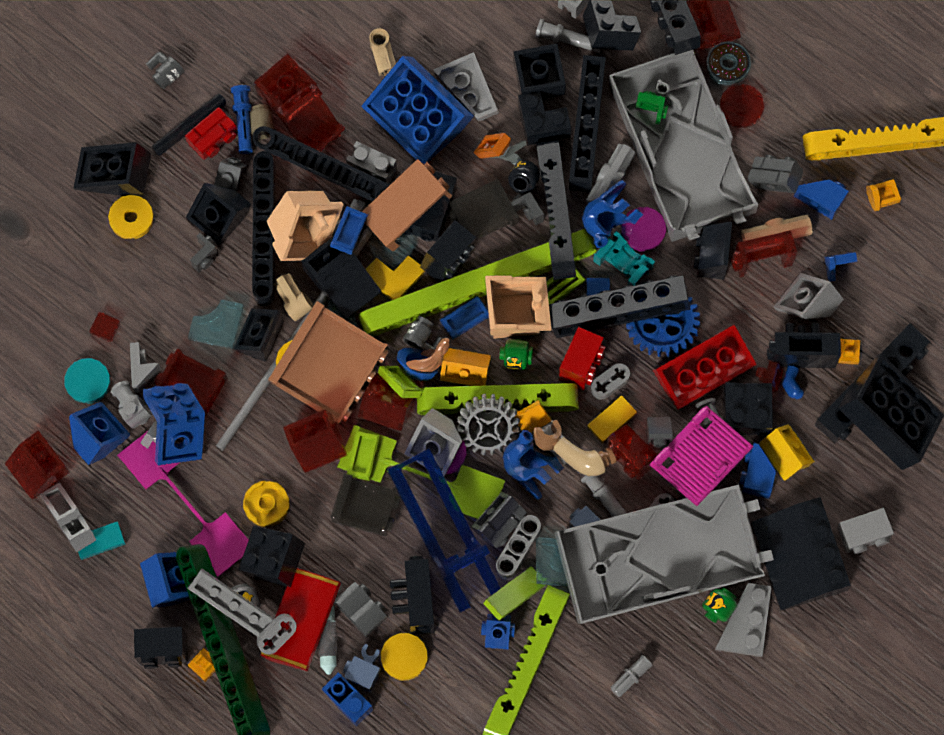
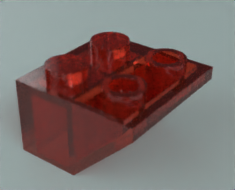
(714, 21)
(384, 405)
(315, 440)
(631, 452)
(36, 465)

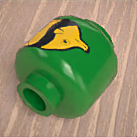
(516, 354)
(719, 605)

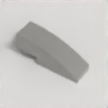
(68, 517)

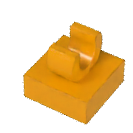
(849, 351)
(202, 665)

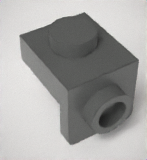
(230, 173)
(204, 257)

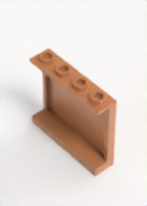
(328, 363)

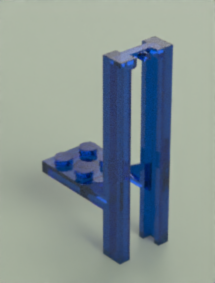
(446, 567)

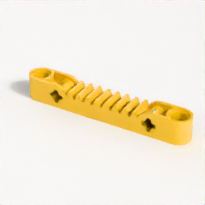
(821, 144)

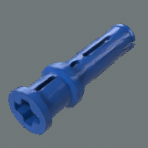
(242, 111)

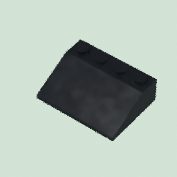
(892, 412)
(804, 554)

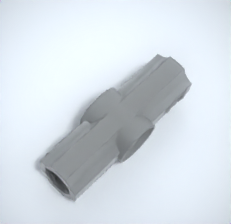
(612, 171)

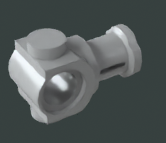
(131, 406)

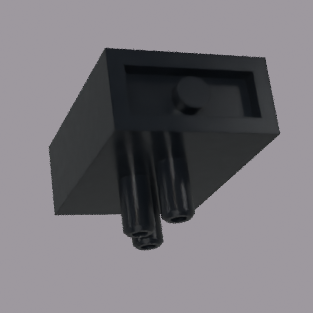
(431, 223)
(804, 348)
(418, 595)

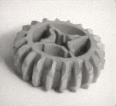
(477, 437)

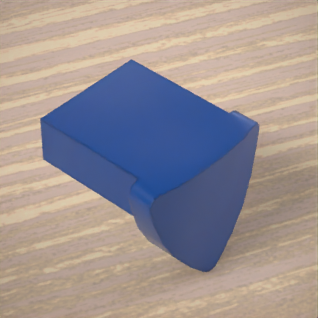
(831, 261)

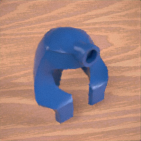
(603, 215)
(524, 463)

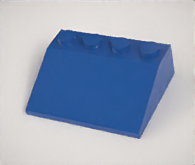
(417, 110)

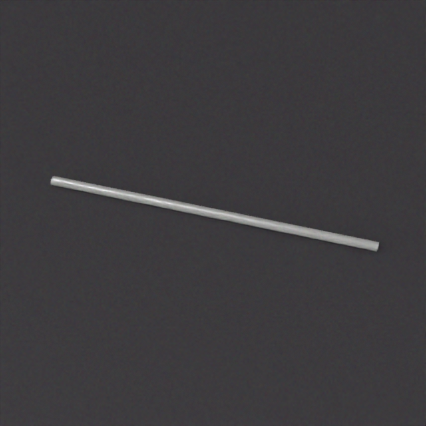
(263, 384)

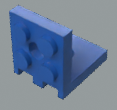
(177, 416)

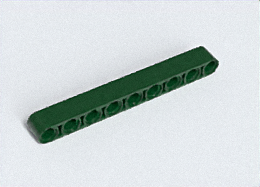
(224, 649)

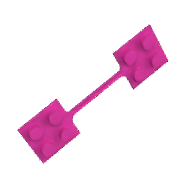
(221, 538)

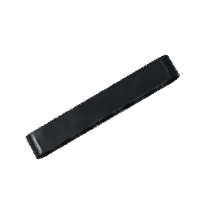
(265, 238)

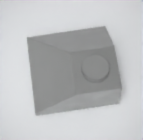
(809, 298)
(437, 434)

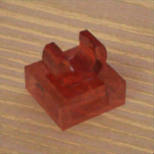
(770, 375)

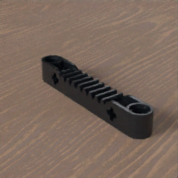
(320, 164)
(552, 176)

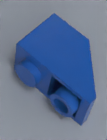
(759, 475)
(347, 699)

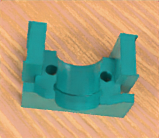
(625, 259)

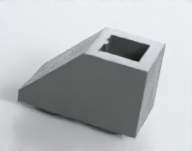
(658, 433)

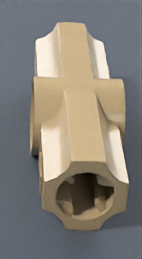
(799, 226)

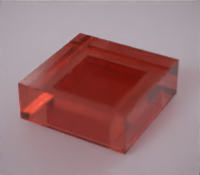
(104, 327)

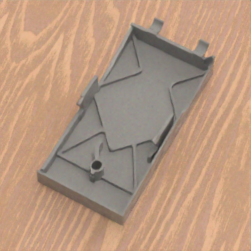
(690, 150)
(660, 554)

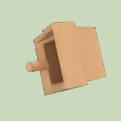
(302, 223)
(517, 306)

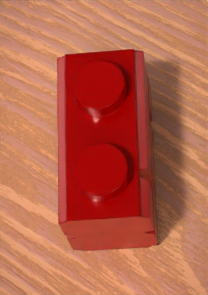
(211, 134)

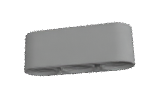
(517, 558)

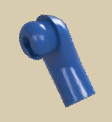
(790, 385)

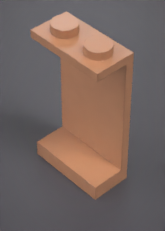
(404, 202)

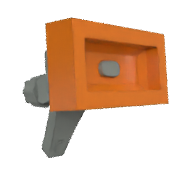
(498, 147)

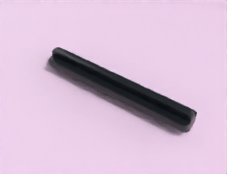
(187, 125)

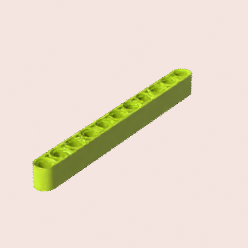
(465, 286)

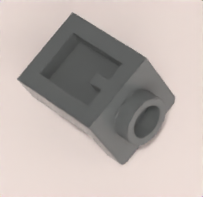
(532, 210)

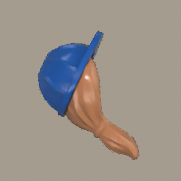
(423, 364)

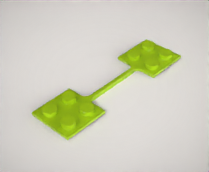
(471, 489)

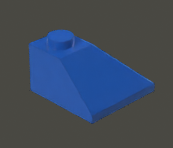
(96, 432)

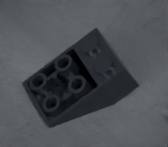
(340, 278)

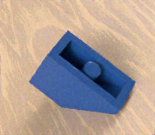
(823, 196)

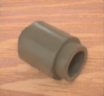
(261, 116)

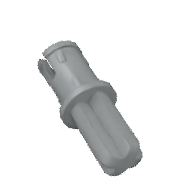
(631, 676)

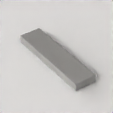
(230, 603)

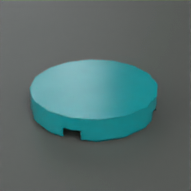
(87, 380)

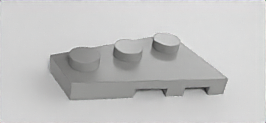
(468, 85)
(748, 623)

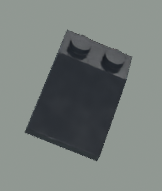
(113, 169)

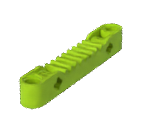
(560, 397)
(550, 606)

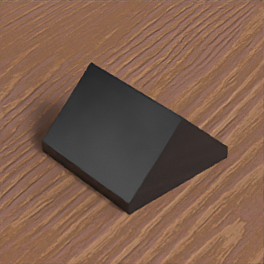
(259, 333)

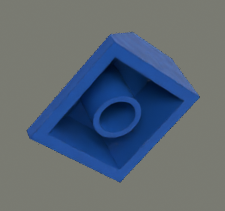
(164, 580)

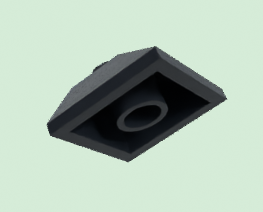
(218, 211)

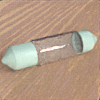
(328, 645)

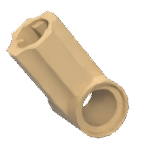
(382, 53)
(296, 302)

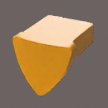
(883, 194)
(532, 417)

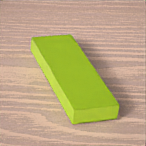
(513, 594)

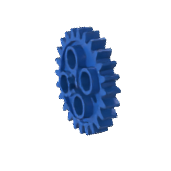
(660, 339)

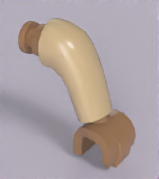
(586, 462)

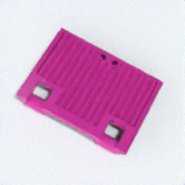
(701, 456)

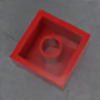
(581, 358)

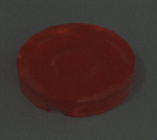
(742, 105)

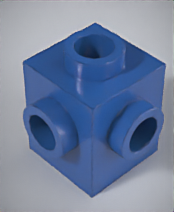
(497, 631)

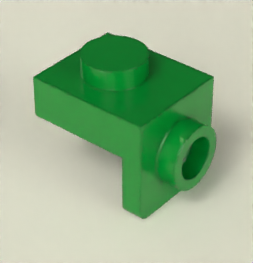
(652, 102)

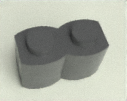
(361, 608)

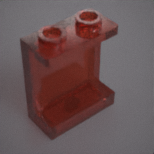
(310, 118)
(765, 247)
(202, 380)

